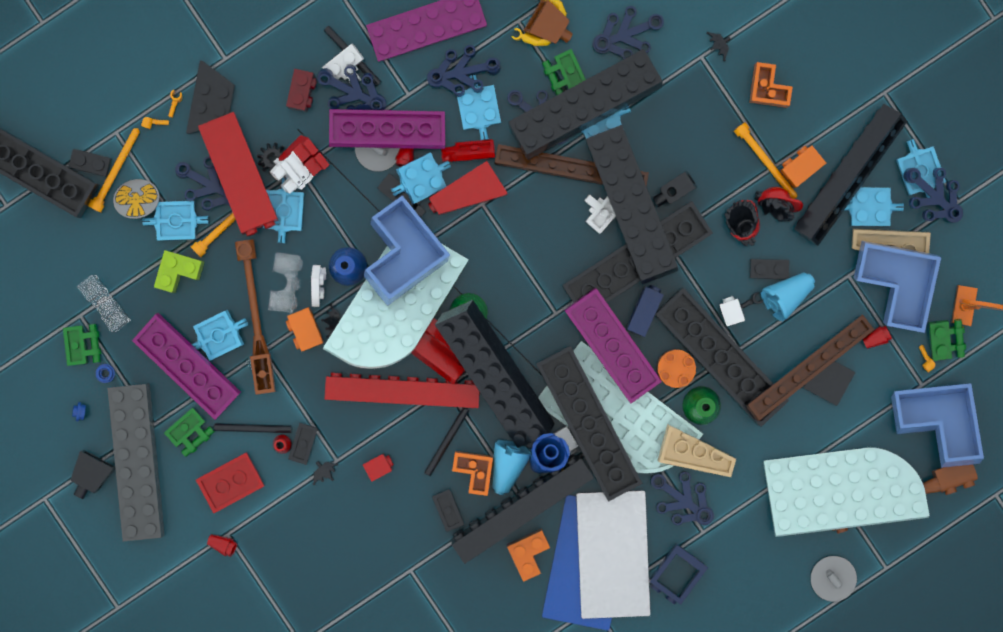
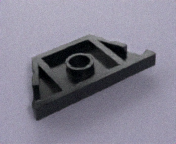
(211, 97)

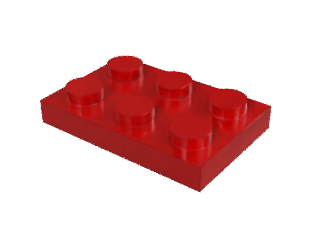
(230, 482)

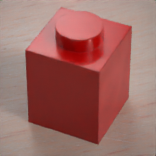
(378, 466)

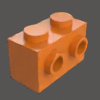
(803, 166)
(304, 329)

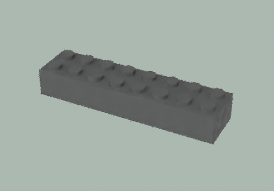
(136, 462)

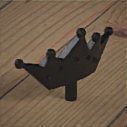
(719, 44)
(332, 321)
(324, 471)

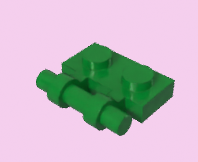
(569, 69)
(940, 339)
(75, 344)
(186, 426)

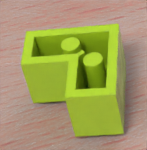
(172, 267)

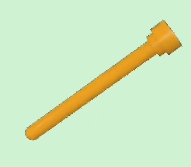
(744, 132)
(97, 202)
(201, 246)

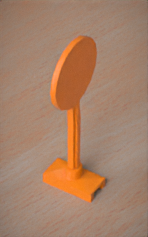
(966, 303)

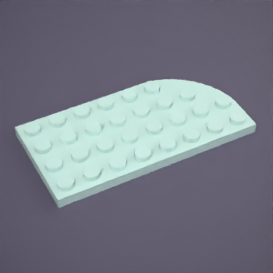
(382, 335)
(637, 424)
(842, 491)

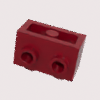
(300, 90)

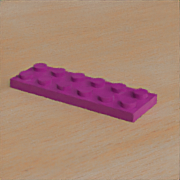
(424, 27)
(387, 129)
(613, 345)
(186, 366)

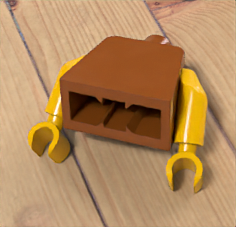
(546, 25)

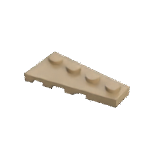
(903, 239)
(689, 452)

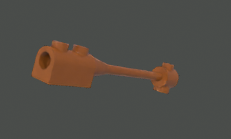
(261, 359)
(946, 480)

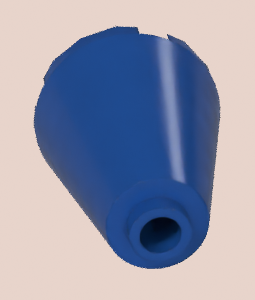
(356, 266)
(549, 454)

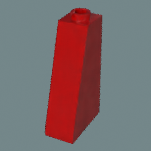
(471, 189)

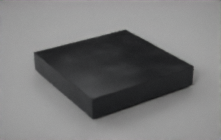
(831, 383)

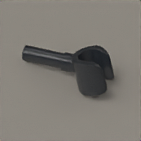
(751, 301)

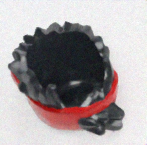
(778, 203)
(743, 221)

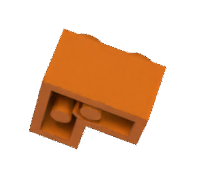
(765, 91)
(478, 466)
(523, 553)

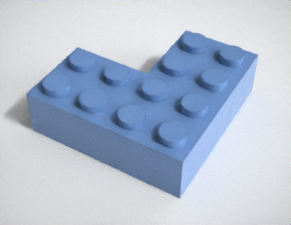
(413, 251)
(911, 280)
(949, 413)

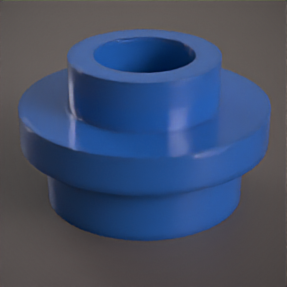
(99, 373)
(79, 411)

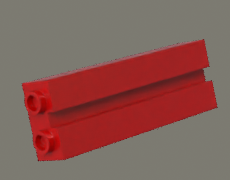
(238, 174)
(437, 354)

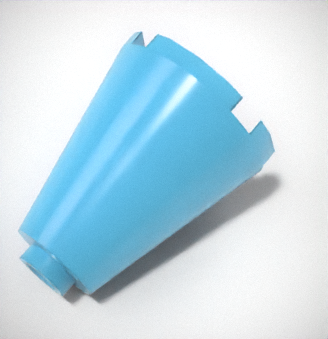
(787, 294)
(507, 465)

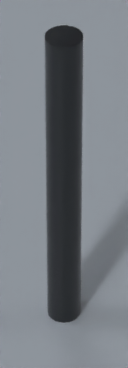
(342, 45)
(253, 428)
(446, 442)

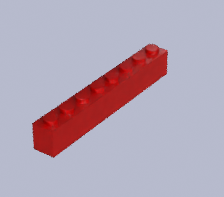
(401, 391)

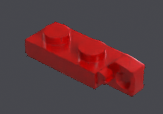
(469, 151)

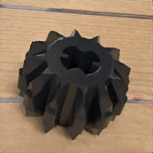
(268, 164)

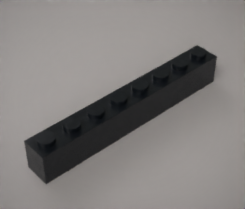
(850, 174)

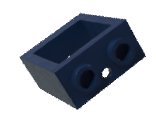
(644, 310)
(658, 587)

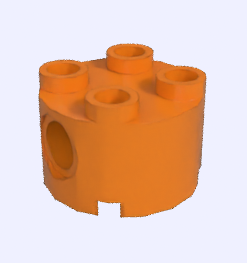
(676, 368)

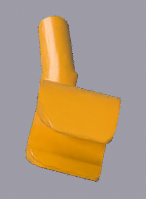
(174, 102)
(147, 122)
(929, 364)

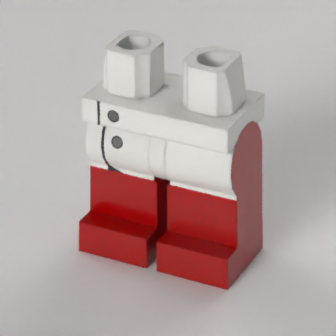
(298, 164)

